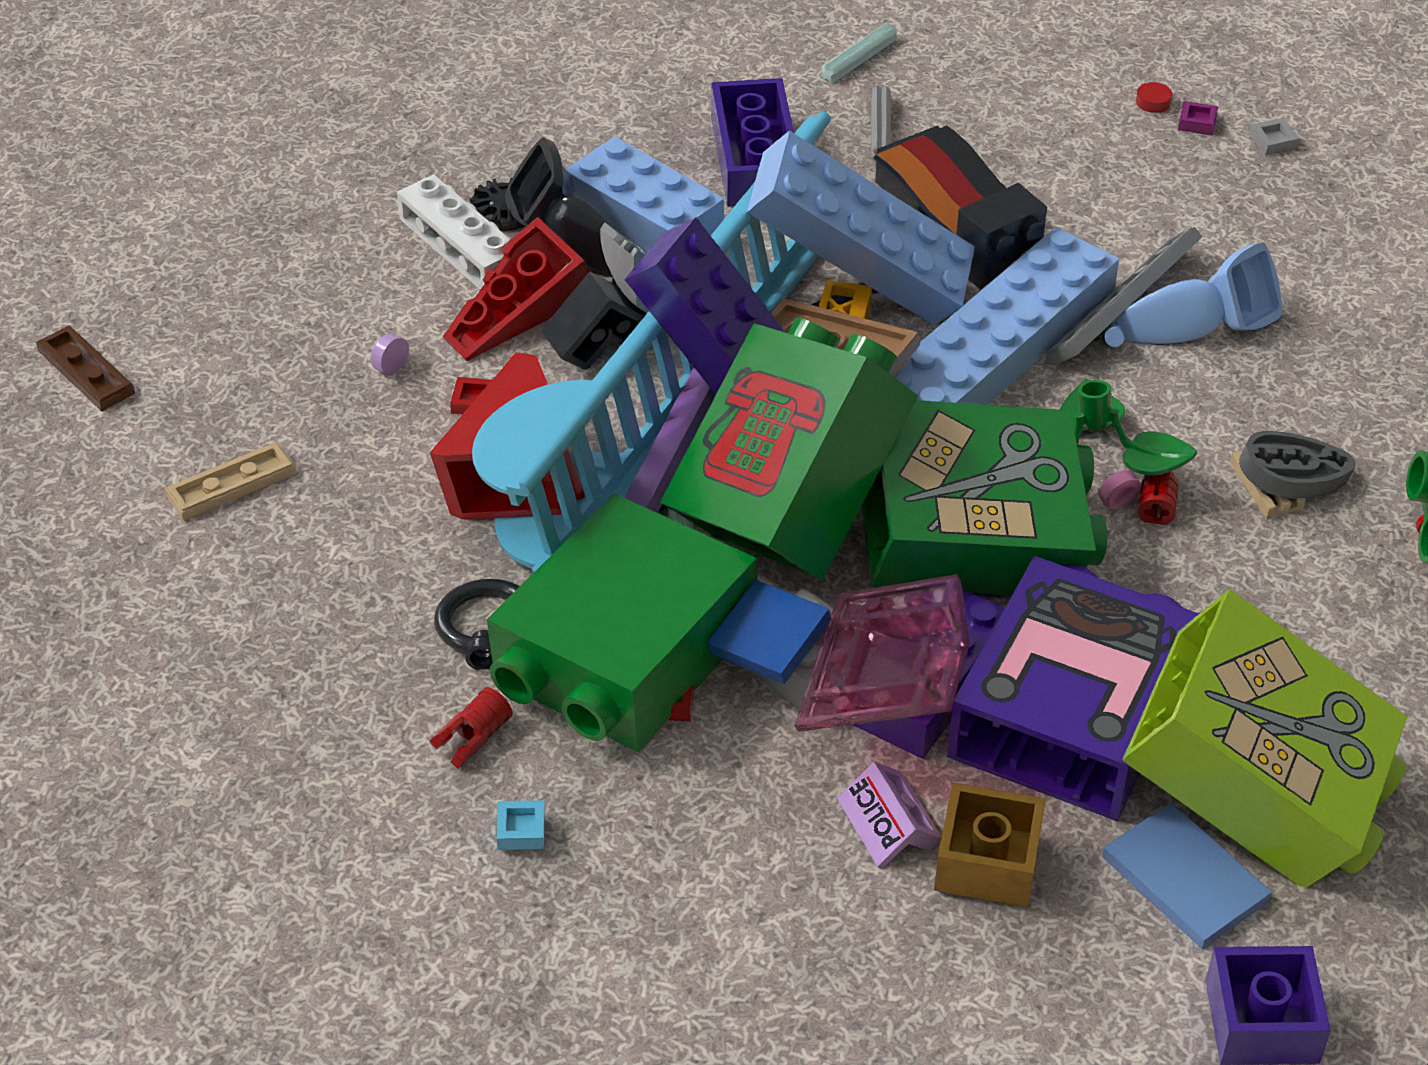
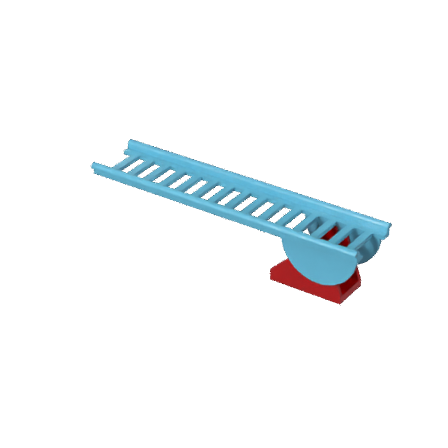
(512, 442)

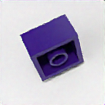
(1267, 1005)

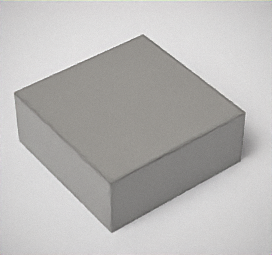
(1274, 136)

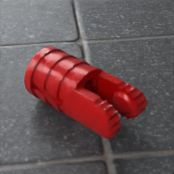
(1157, 490)
(475, 723)

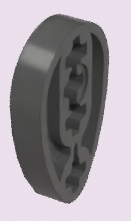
(1294, 465)

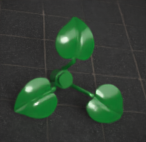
(1148, 453)

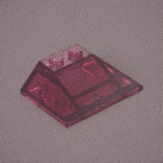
(888, 655)

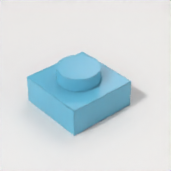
(520, 825)

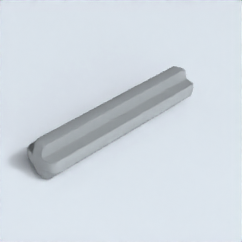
(880, 118)

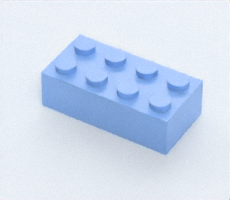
(641, 193)

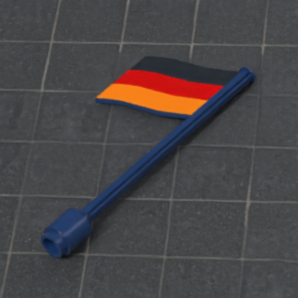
(940, 175)

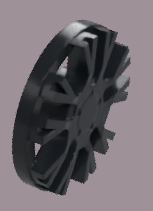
(495, 204)

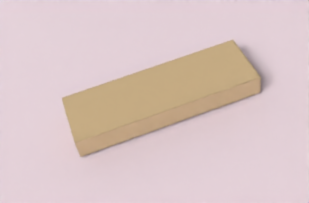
(230, 481)

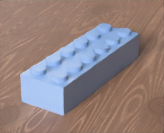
(861, 228)

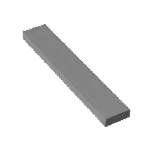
(1123, 296)

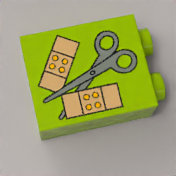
(1270, 742)

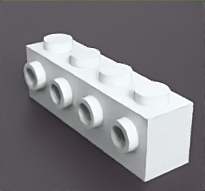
(452, 227)

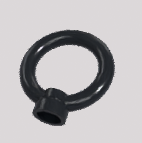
(478, 645)

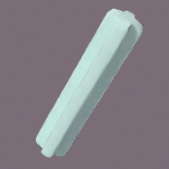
(859, 53)

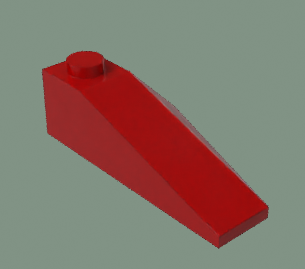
(519, 293)

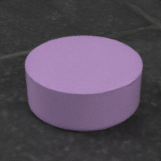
(389, 353)

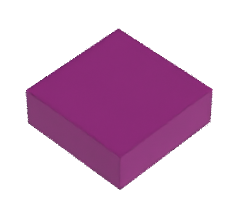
(1198, 118)

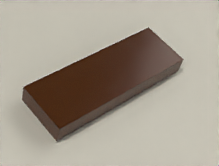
(85, 368)

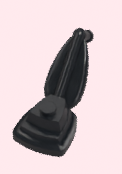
(548, 192)

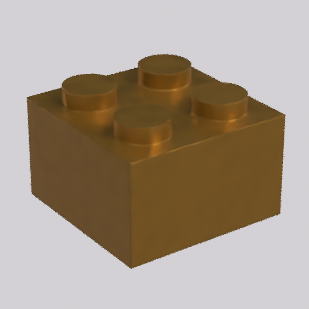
(989, 844)

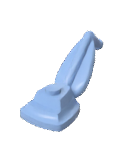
(1241, 294)

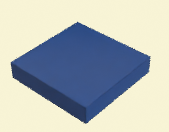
(769, 631)

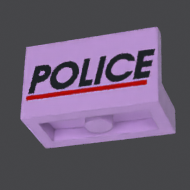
(887, 814)

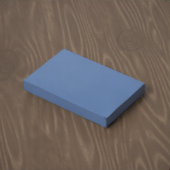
(1186, 875)

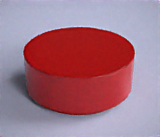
(1154, 97)

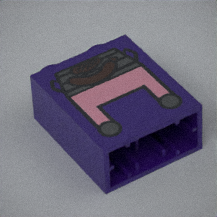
(1065, 685)

